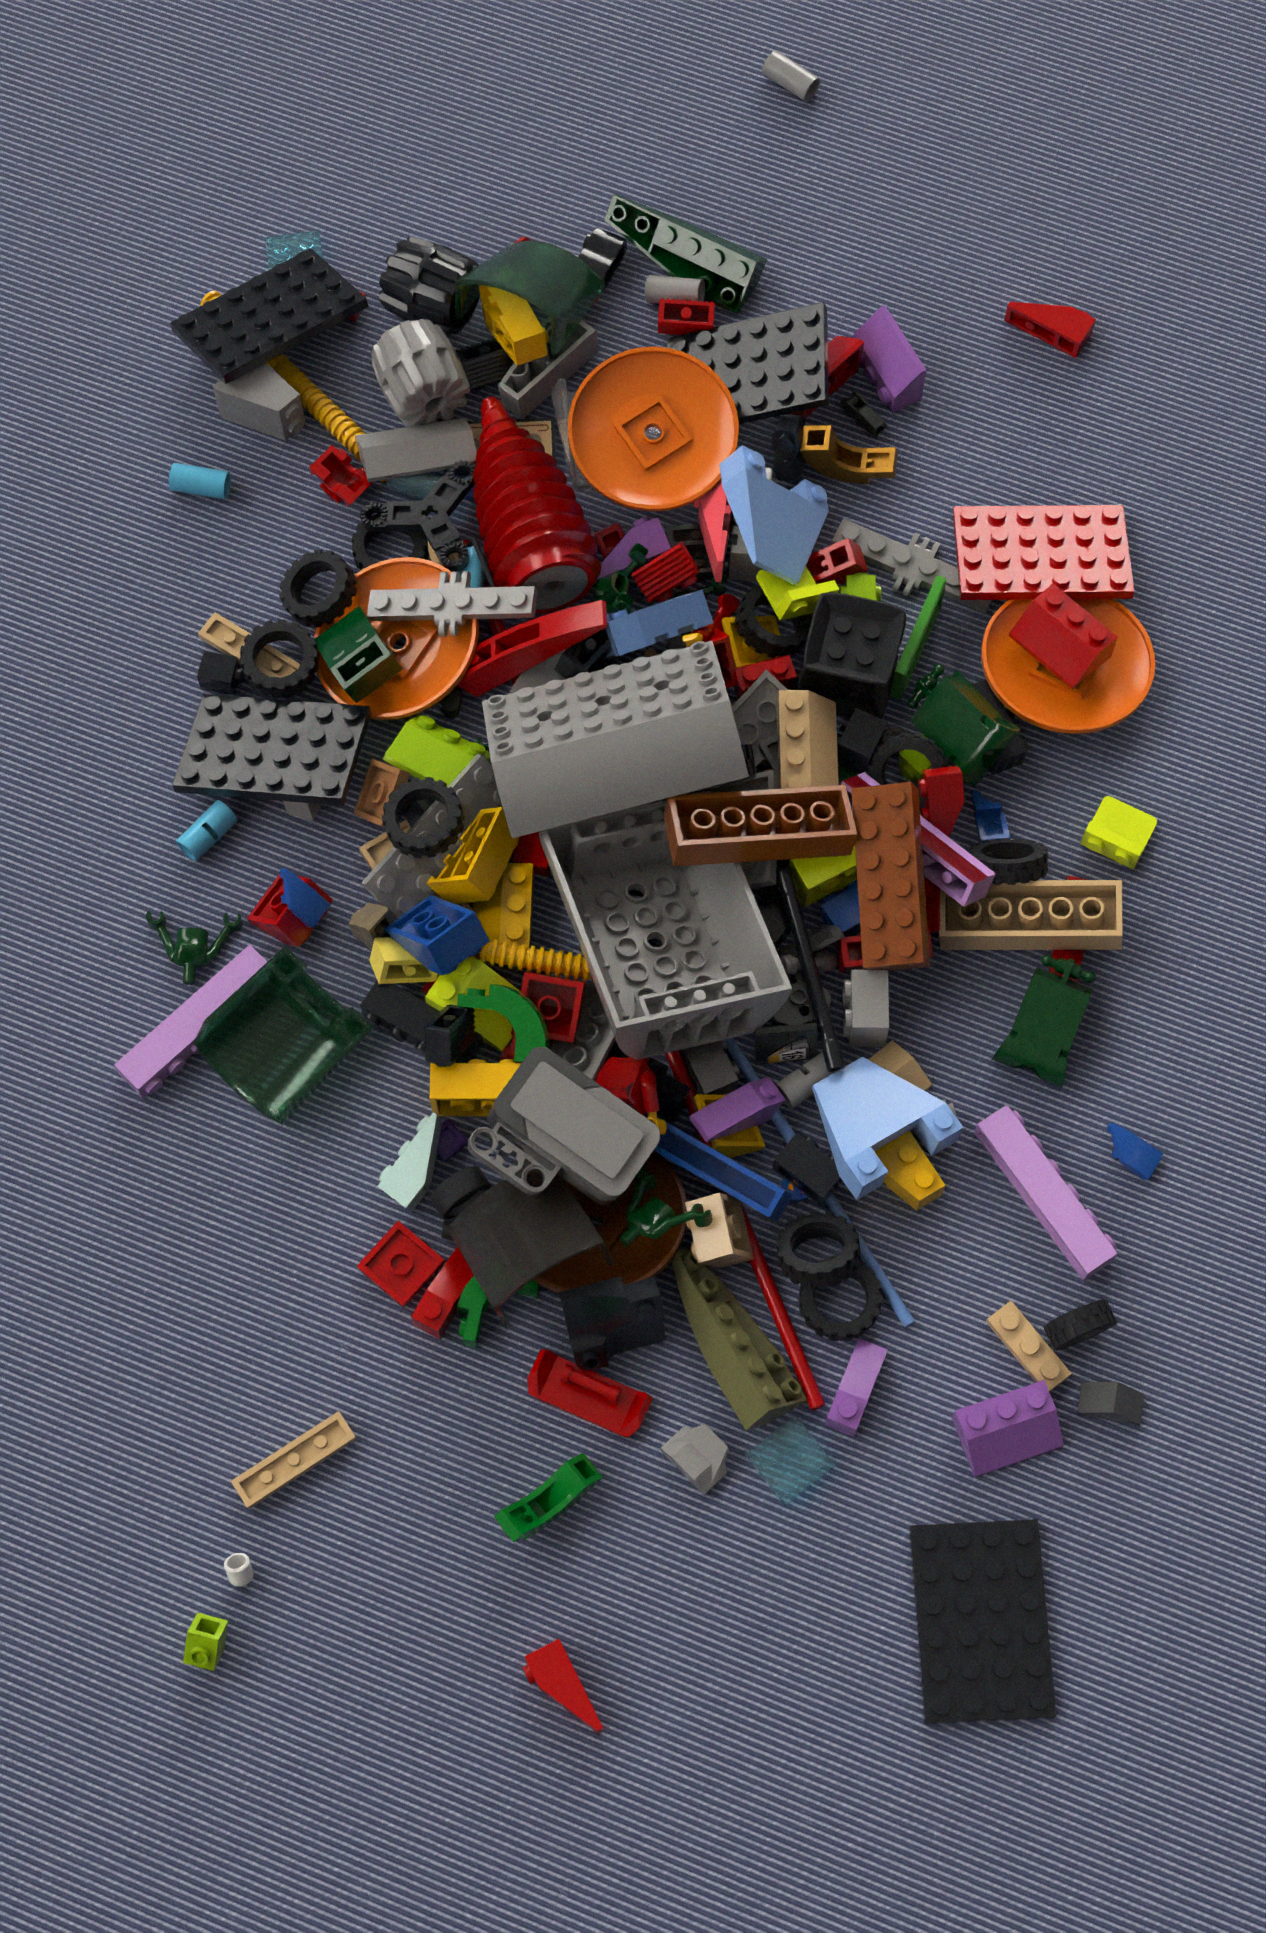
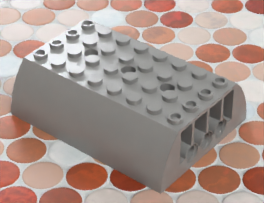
(613, 739)
(702, 914)

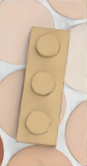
(1028, 1346)

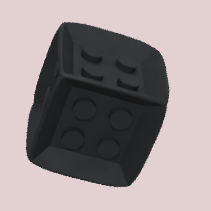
(852, 652)

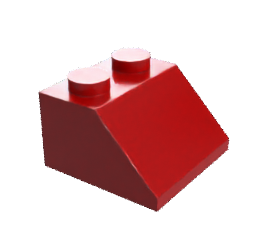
(277, 919)
(558, 1001)

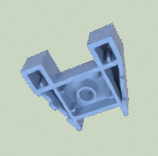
(656, 622)

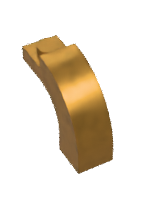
(845, 462)

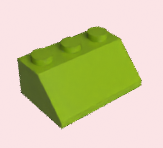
(431, 750)

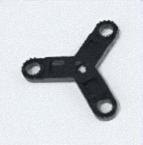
(412, 515)

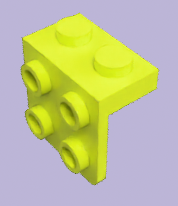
(790, 599)
(1119, 831)

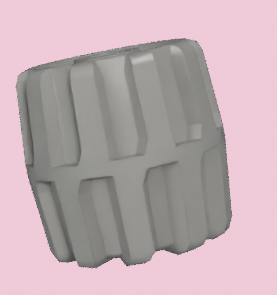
(419, 372)

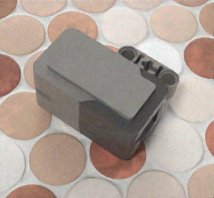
(565, 1130)

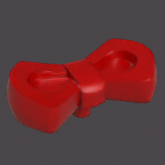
(727, 604)

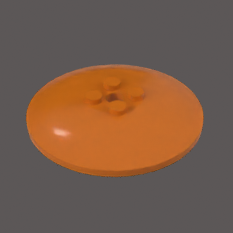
(643, 392)
(429, 662)
(1046, 701)

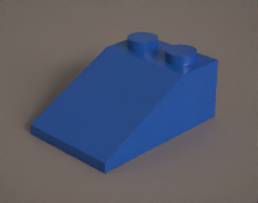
(439, 934)

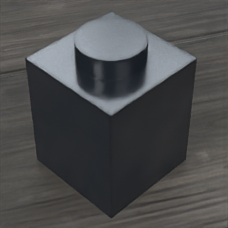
(220, 673)

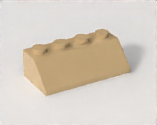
(806, 740)

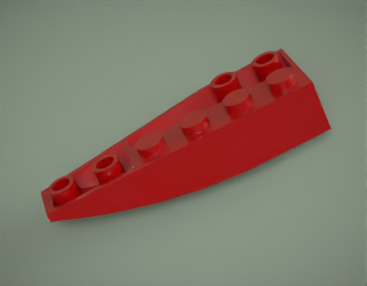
(529, 644)

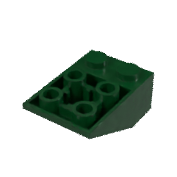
(357, 655)

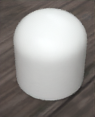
(238, 1569)

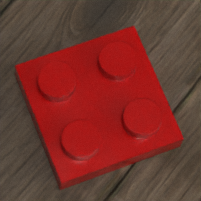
(400, 1264)

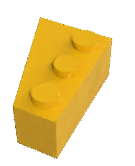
(513, 324)
(478, 862)
(910, 1172)

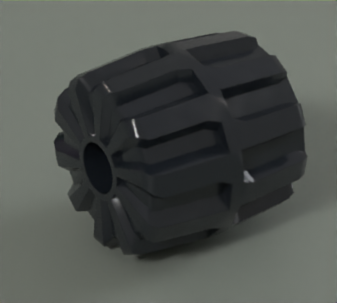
(422, 283)

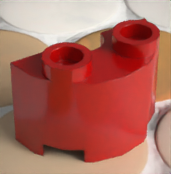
(338, 476)

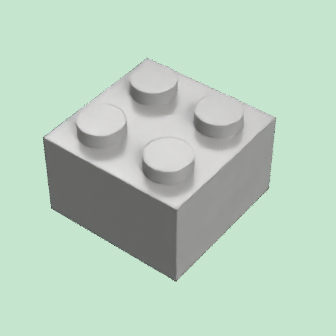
(868, 1008)

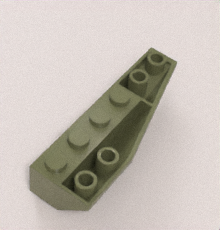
(735, 1347)

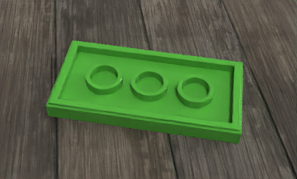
(918, 637)

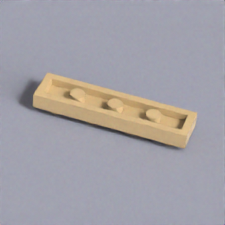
(228, 639)
(293, 1460)

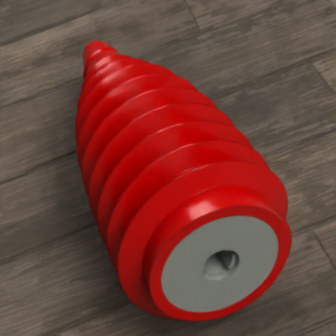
(530, 515)

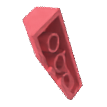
(715, 525)

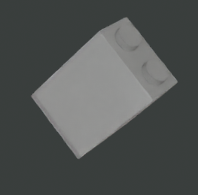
(261, 402)

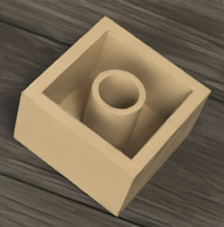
(726, 1238)

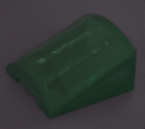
(541, 275)
(279, 1037)

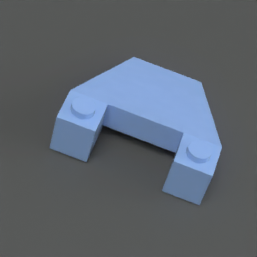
(773, 521)
(870, 1108)

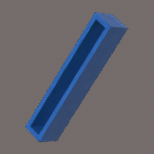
(723, 1172)

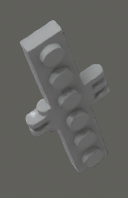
(910, 564)
(452, 603)

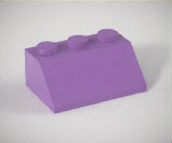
(890, 361)
(1008, 1428)

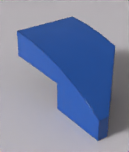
(989, 819)
(302, 899)
(1134, 1152)

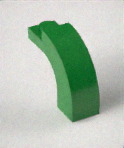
(520, 1011)
(475, 1303)
(550, 1499)

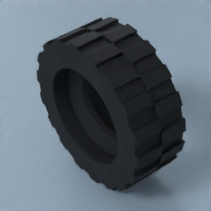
(1080, 1324)

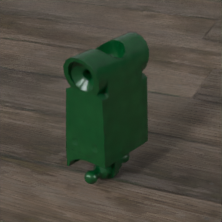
(961, 722)
(1047, 1020)

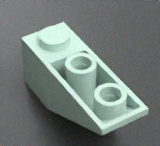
(413, 1171)

